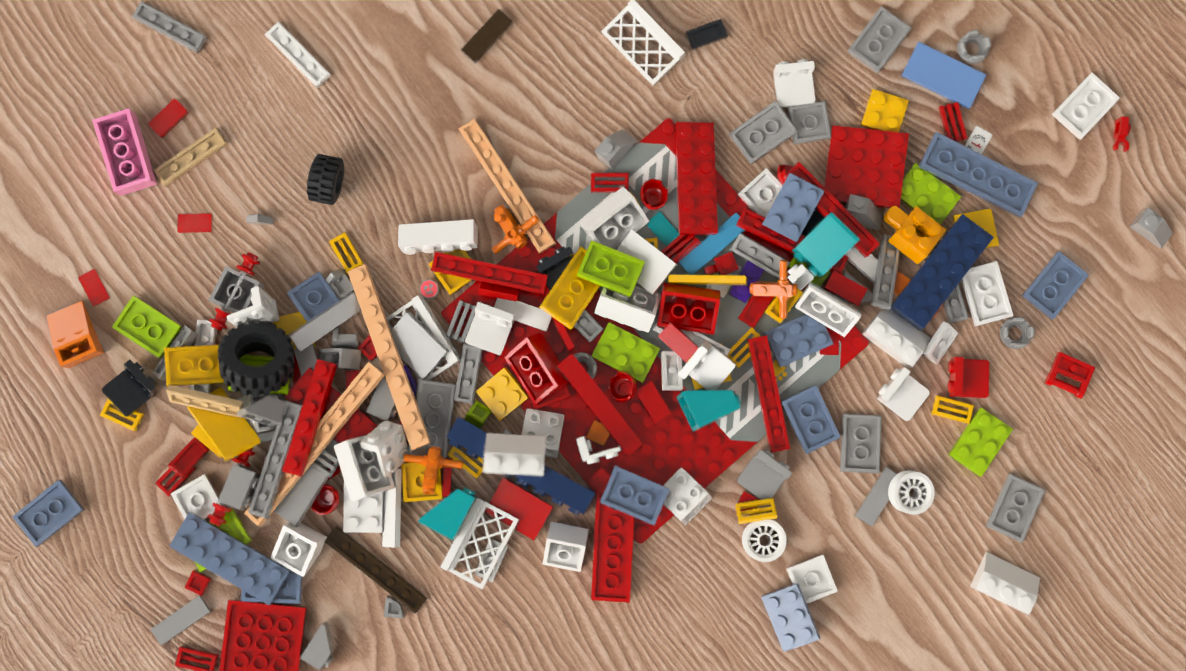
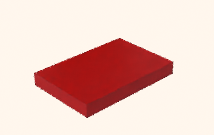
(522, 505)

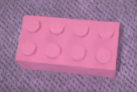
(124, 152)

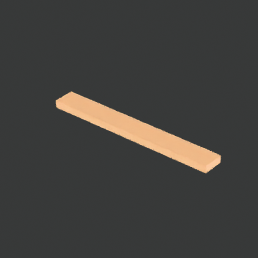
(506, 184)

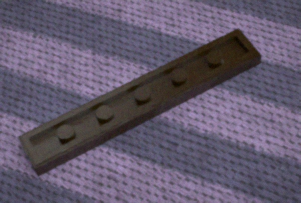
(376, 569)

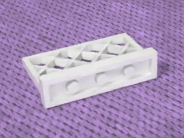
(655, 30)
(434, 327)
(463, 539)

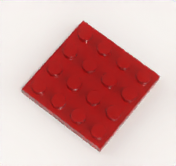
(866, 165)
(262, 637)

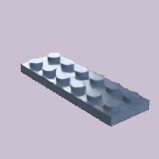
(978, 174)
(229, 558)

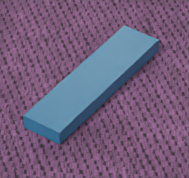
(711, 246)

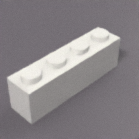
(438, 236)

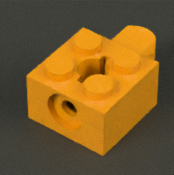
(907, 236)

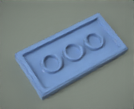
(943, 75)

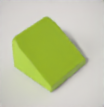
(477, 414)

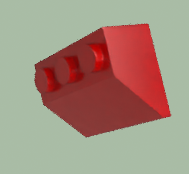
(689, 308)
(536, 368)

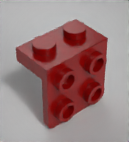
(968, 378)

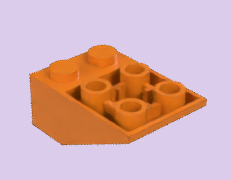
(73, 335)

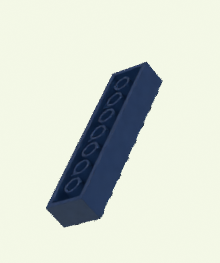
(552, 483)

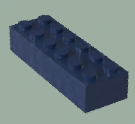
(941, 272)

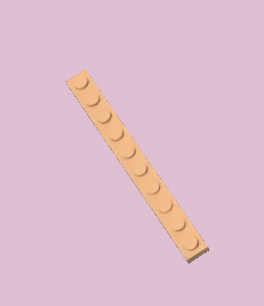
(389, 357)
(329, 427)

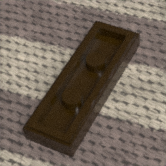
(486, 36)

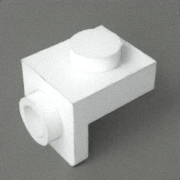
(800, 276)

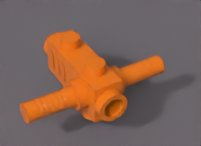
(513, 232)
(782, 289)
(433, 462)

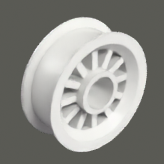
(918, 482)
(777, 550)

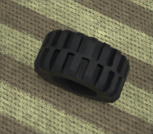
(256, 338)

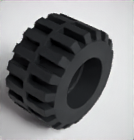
(325, 179)

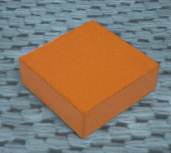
(598, 433)

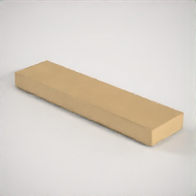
(190, 157)
(204, 401)

